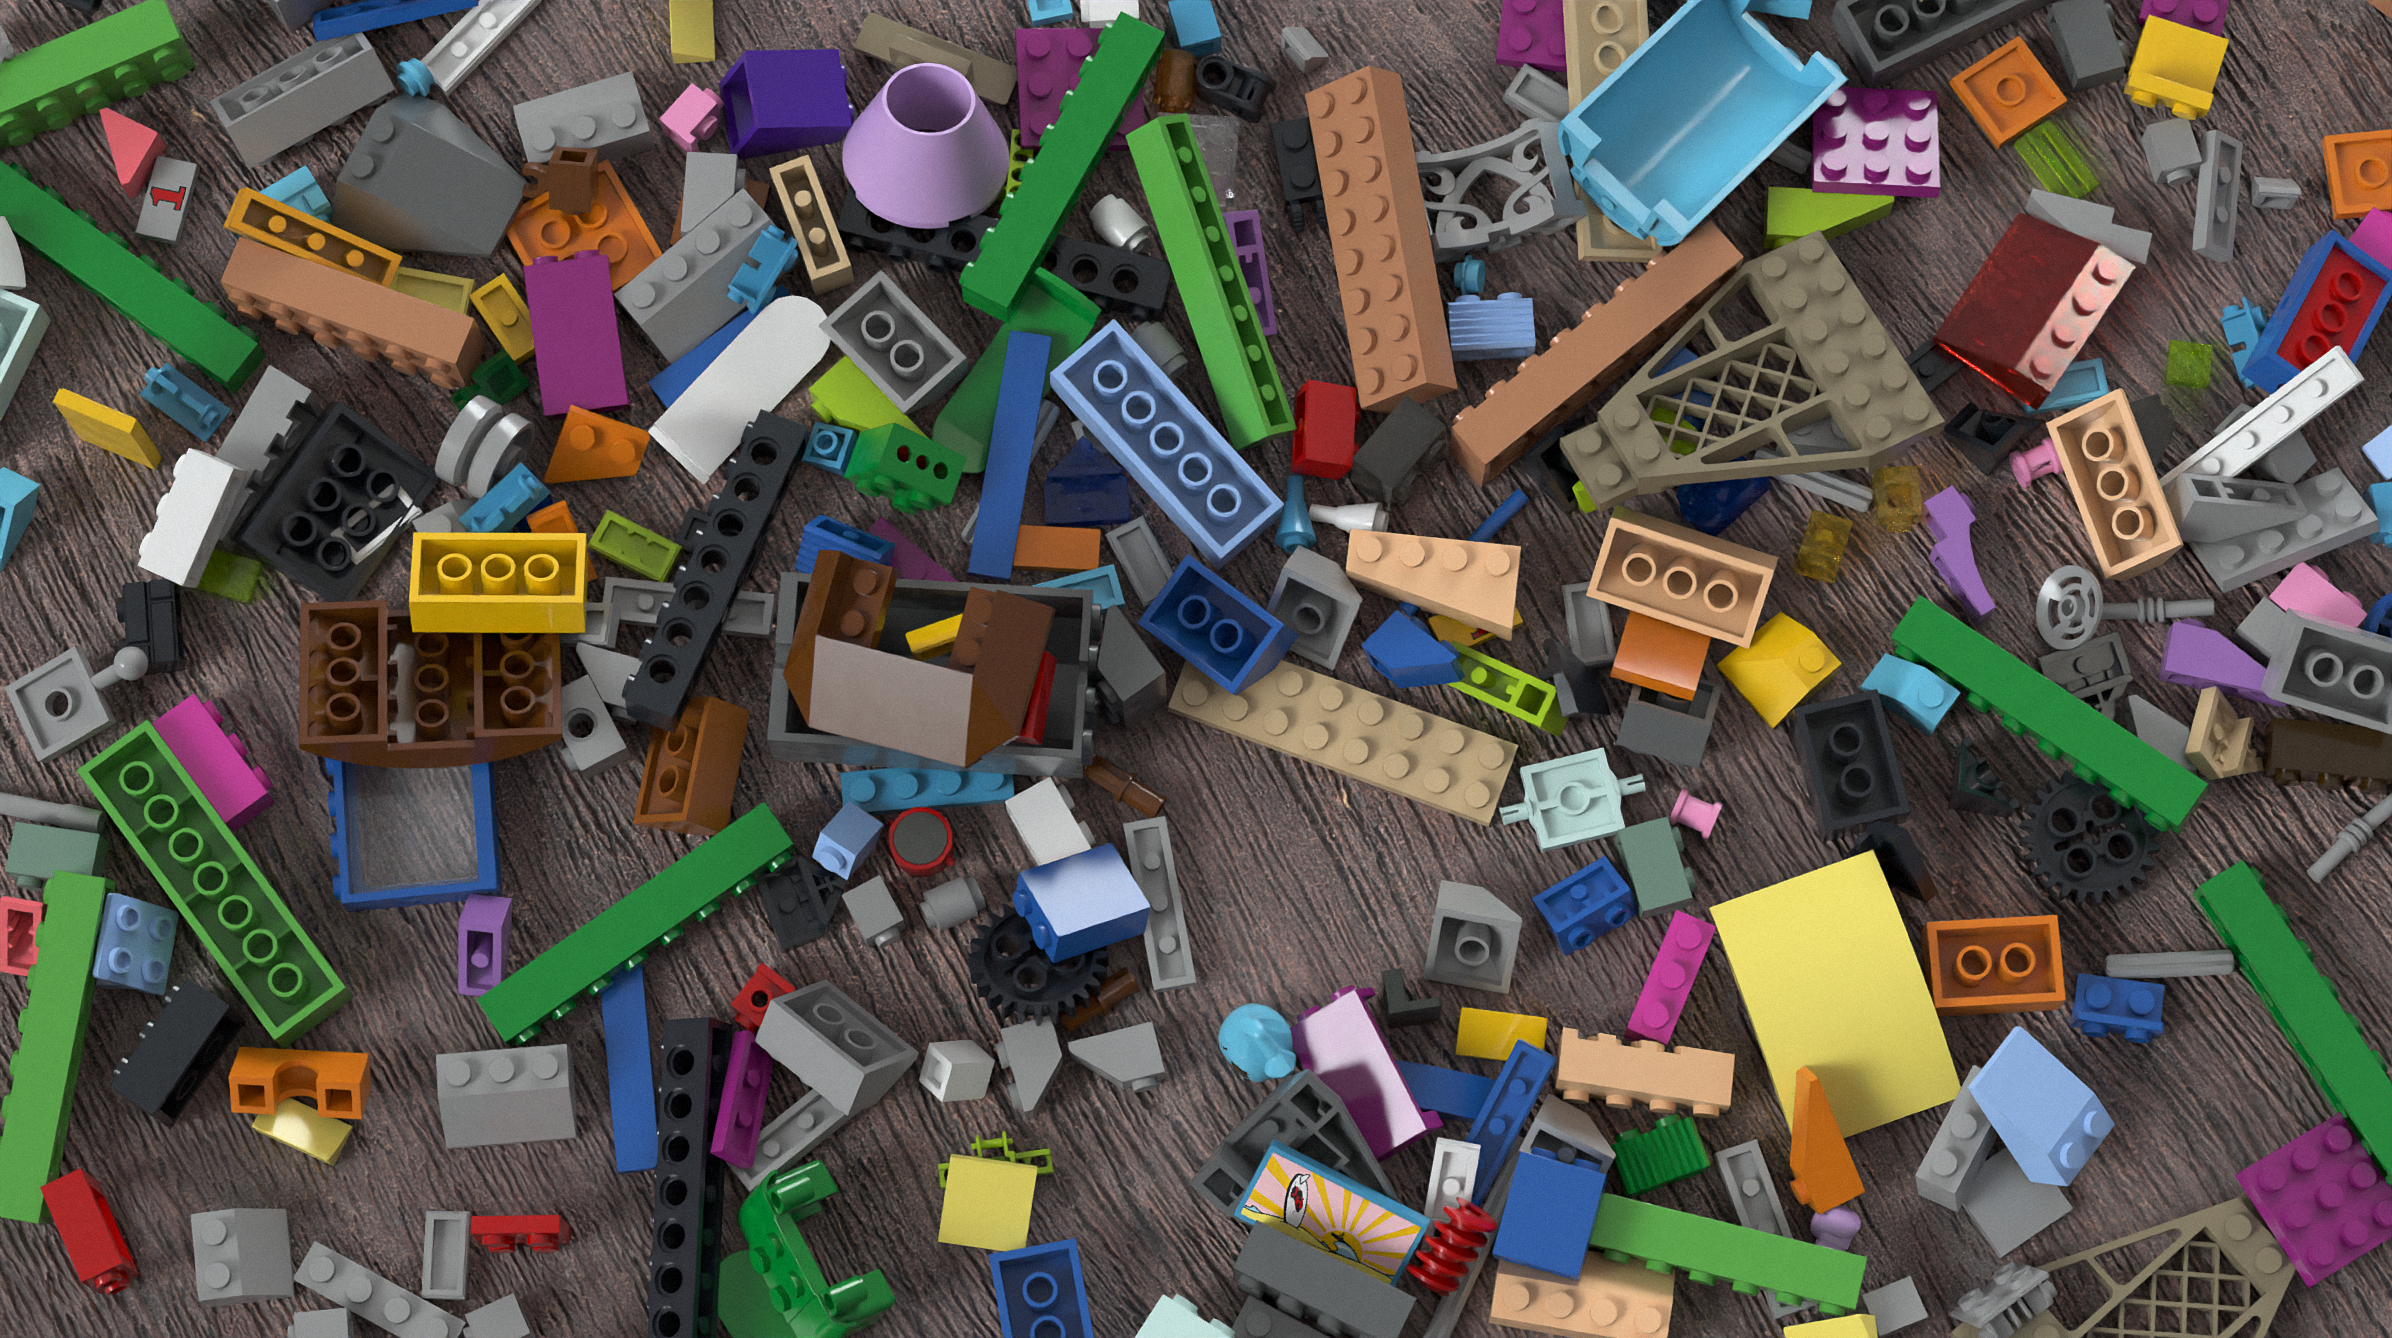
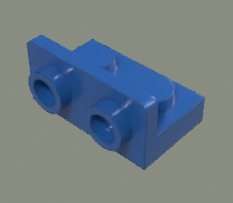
(1586, 905)
(2117, 1007)

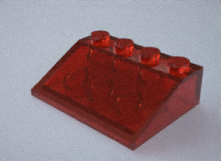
(2033, 307)

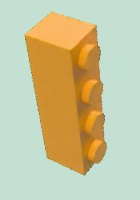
(309, 238)

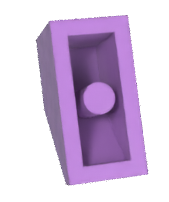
(483, 943)

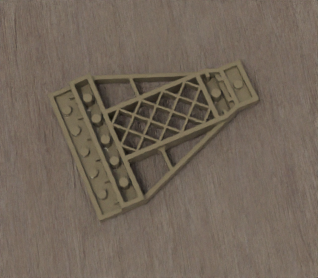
(1826, 331)
(2232, 1230)

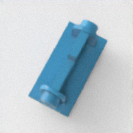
(774, 256)
(2243, 327)
(184, 401)
(505, 503)

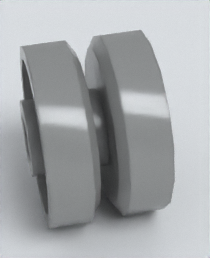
(483, 446)

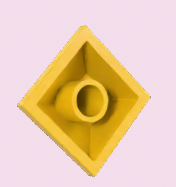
(1780, 668)

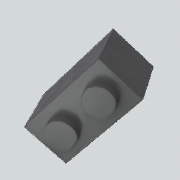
(2087, 43)

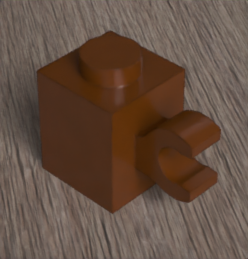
(569, 177)

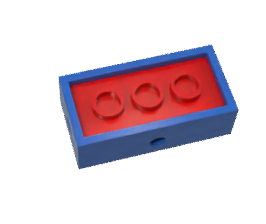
(2327, 304)

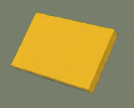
(107, 428)

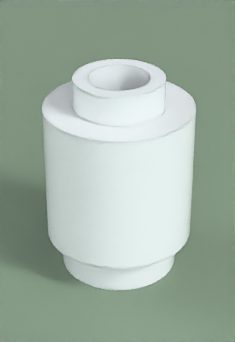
(1119, 224)

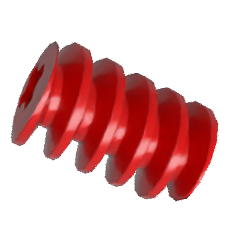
(1453, 1247)

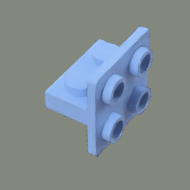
(134, 945)

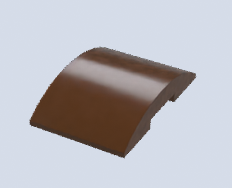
(422, 697)

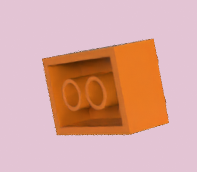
(1993, 965)

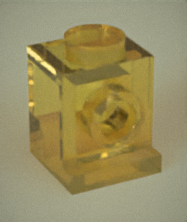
(1899, 484)

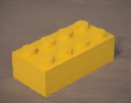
(499, 582)

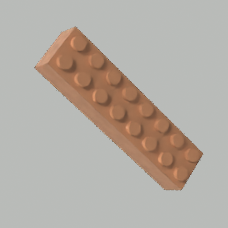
(1380, 240)
(1592, 354)

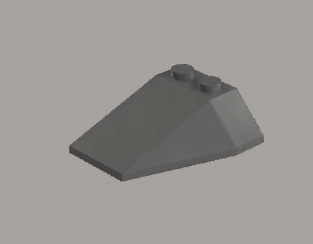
(426, 184)
(1302, 1116)

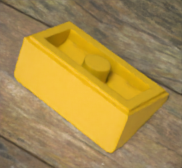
(933, 639)
(1495, 1033)

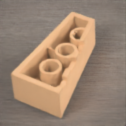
(1440, 576)
(1643, 1075)

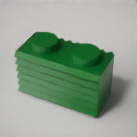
(1658, 1156)

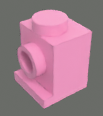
(692, 117)

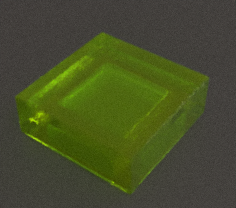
(2188, 364)

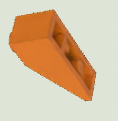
(1818, 1151)

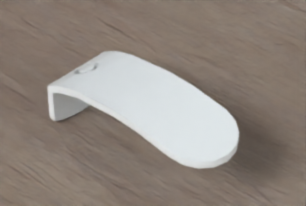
(740, 382)

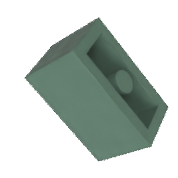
(43, 849)
(1655, 867)

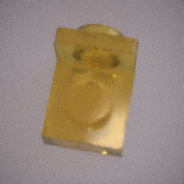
(1823, 546)

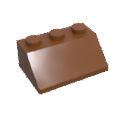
(693, 771)

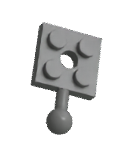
(87, 706)

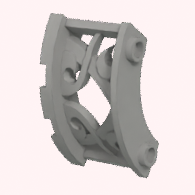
(1545, 213)

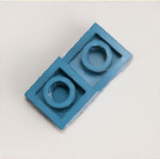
(830, 448)

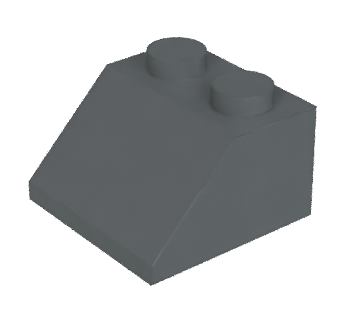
(1669, 724)

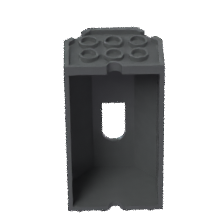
(919, 603)

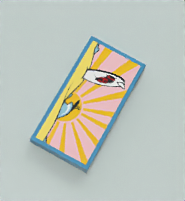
(1332, 1213)

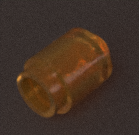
(1175, 81)

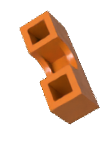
(270, 1075)

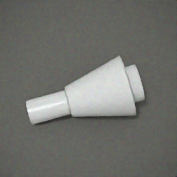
(1358, 516)

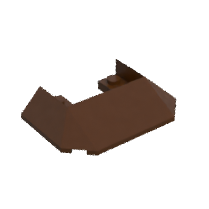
(904, 702)

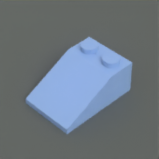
(2040, 1110)

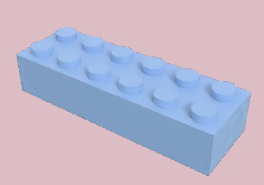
(1166, 444)

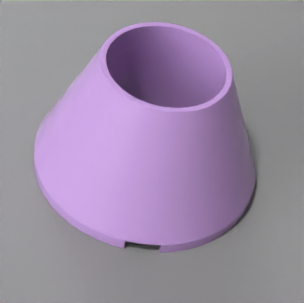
(922, 175)

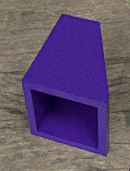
(785, 101)

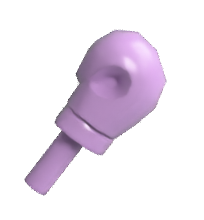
(1835, 1227)

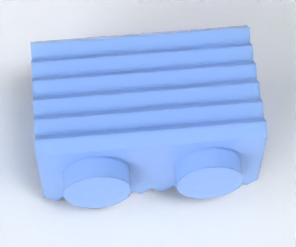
(1491, 327)

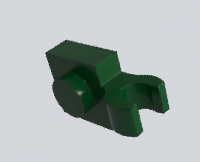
(495, 379)

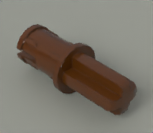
(1125, 787)
(1113, 991)

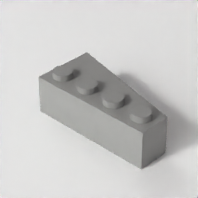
(264, 440)

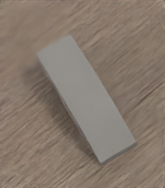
(2091, 222)

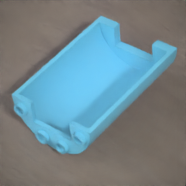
(1690, 118)

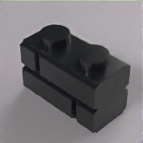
(153, 623)

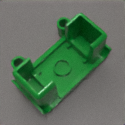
(788, 1267)

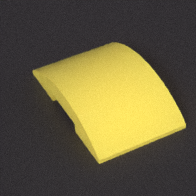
(1838, 993)

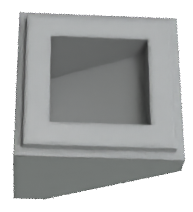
(1302, 49)
(2274, 193)

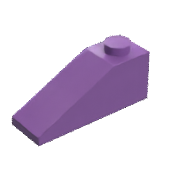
(1248, 245)
(2207, 659)

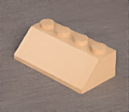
(2115, 486)
(1682, 576)
(1605, 1303)

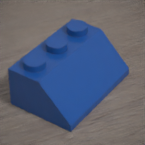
(1217, 627)

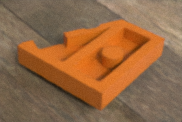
(595, 448)

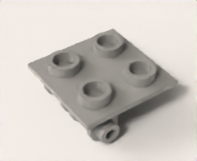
(1985, 1306)

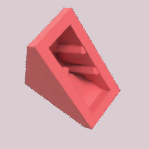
(132, 148)
(17, 933)

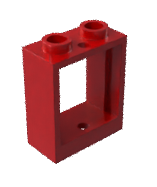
(90, 1232)

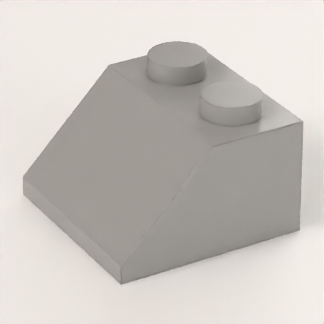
(242, 1256)

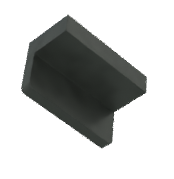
(1403, 1013)

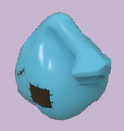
(1257, 1043)

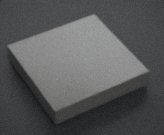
(2010, 1206)

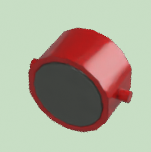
(921, 842)

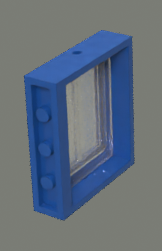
(413, 834)

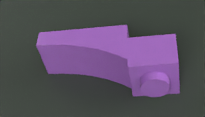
(1950, 520)

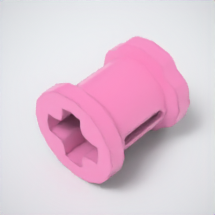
(2035, 462)
(1695, 813)

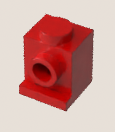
(763, 982)

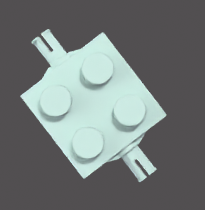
(1572, 799)

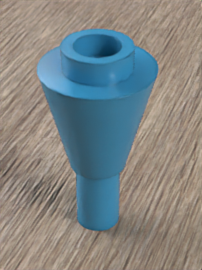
(1295, 522)

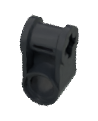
(1236, 89)

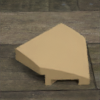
(2219, 740)

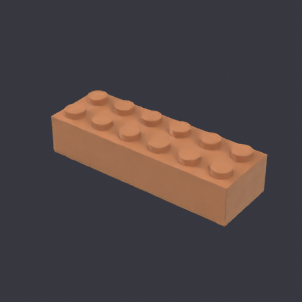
(353, 314)

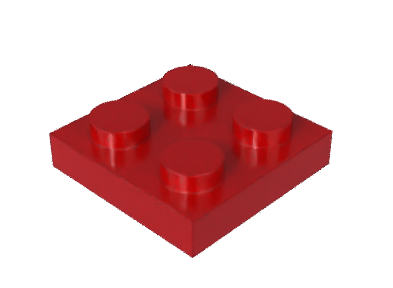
(506, 1232)

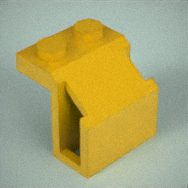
(2175, 68)

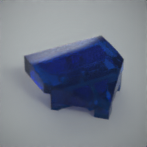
(1086, 490)
(1719, 503)

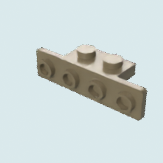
(907, 46)

